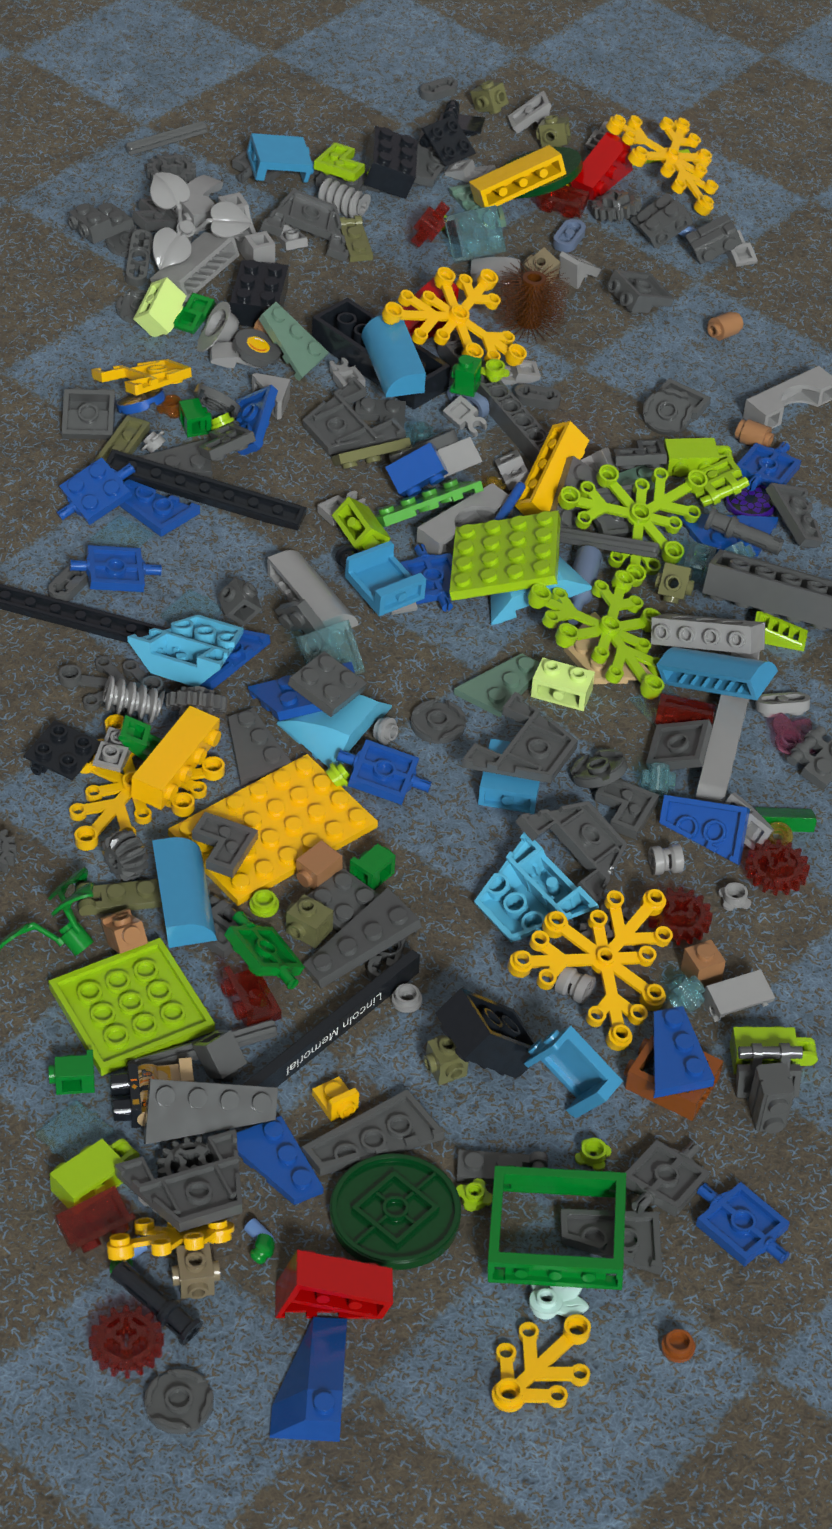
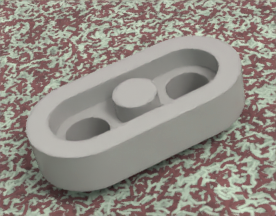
(789, 702)

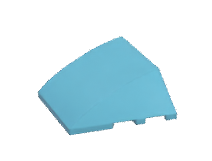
(505, 604)
(188, 650)
(327, 734)
(528, 890)

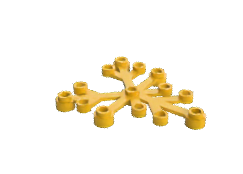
(670, 157)
(457, 316)
(181, 806)
(623, 936)

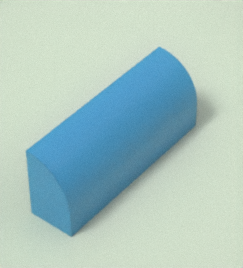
(394, 357)
(715, 672)
(183, 892)

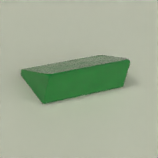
(797, 819)

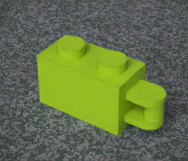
(693, 454)
(360, 525)
(771, 1037)
(90, 1171)

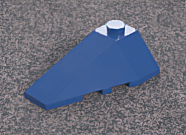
(312, 1390)

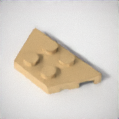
(581, 655)

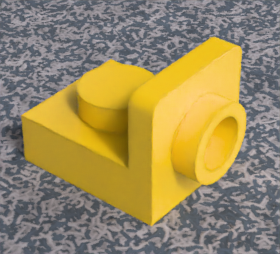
(336, 1099)

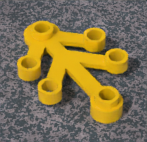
(167, 1238)
(540, 1367)

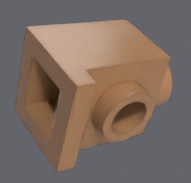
(123, 931)

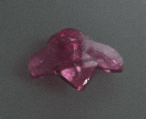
(790, 733)

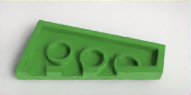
(451, 491)

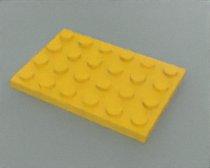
(292, 814)

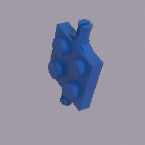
(768, 465)
(95, 491)
(115, 568)
(437, 574)
(383, 771)
(742, 1223)

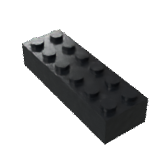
(340, 333)

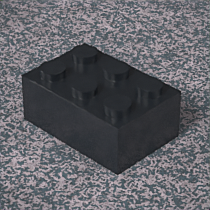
(390, 162)
(257, 289)
(486, 1033)

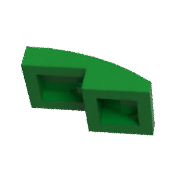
(194, 313)
(137, 737)

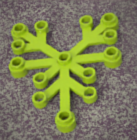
(598, 506)
(607, 627)

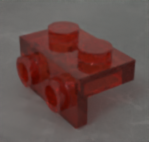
(566, 200)
(678, 709)
(250, 997)
(94, 1219)

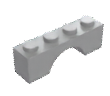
(250, 243)
(809, 387)
(481, 507)

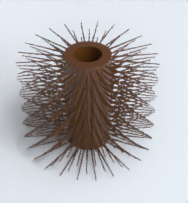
(531, 300)

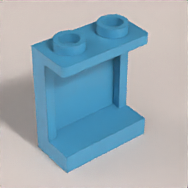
(280, 154)
(383, 579)
(507, 791)
(577, 1068)

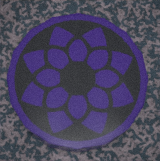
(750, 502)

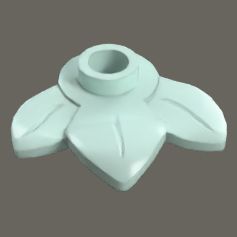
(562, 1300)

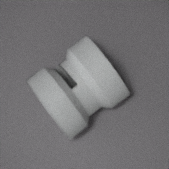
(666, 859)
(575, 984)

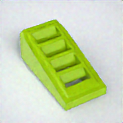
(775, 638)

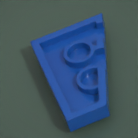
(248, 646)
(708, 823)
(279, 1159)

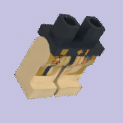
(136, 1086)

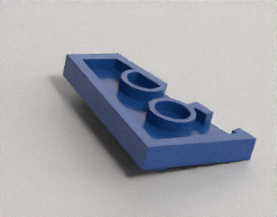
(255, 415)
(155, 510)
(678, 1056)

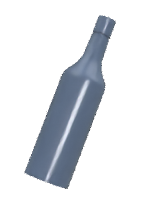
(587, 565)

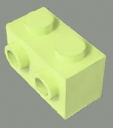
(160, 307)
(562, 684)

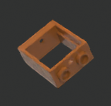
(643, 1083)

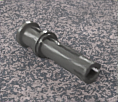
(733, 528)

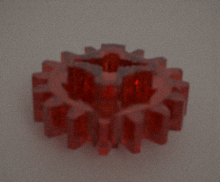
(430, 224)
(777, 867)
(681, 915)
(144, 1341)

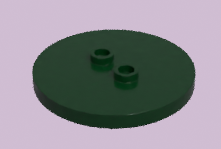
(573, 166)
(395, 1211)

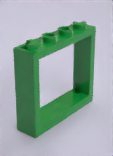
(557, 1269)

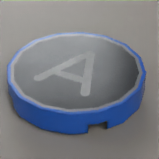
(137, 403)

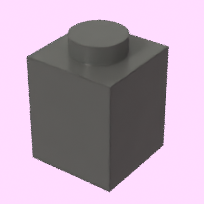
(220, 1055)

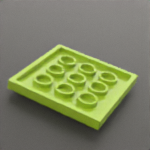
(505, 555)
(131, 1005)

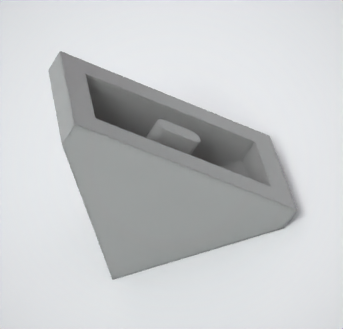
(281, 384)

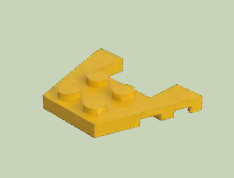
(146, 375)

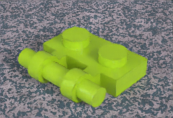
(720, 474)

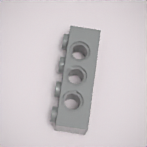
(708, 633)

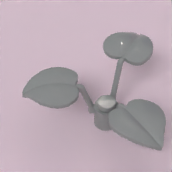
(173, 246)

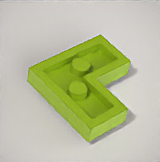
(338, 162)

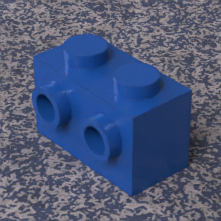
(417, 470)

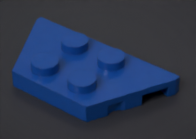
(717, 539)
(282, 699)

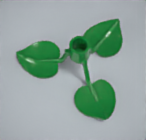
(73, 933)

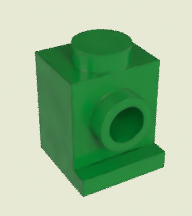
(466, 376)
(194, 418)
(373, 866)
(73, 1074)

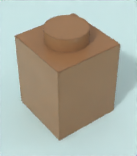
(318, 865)
(703, 962)

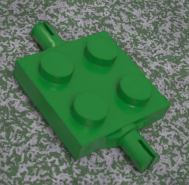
(264, 950)

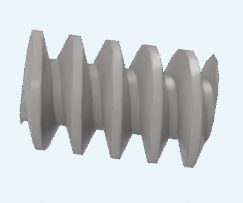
(346, 199)
(133, 700)

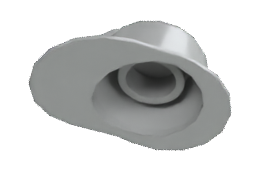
(219, 327)

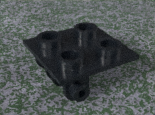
(470, 124)
(447, 140)
(61, 751)

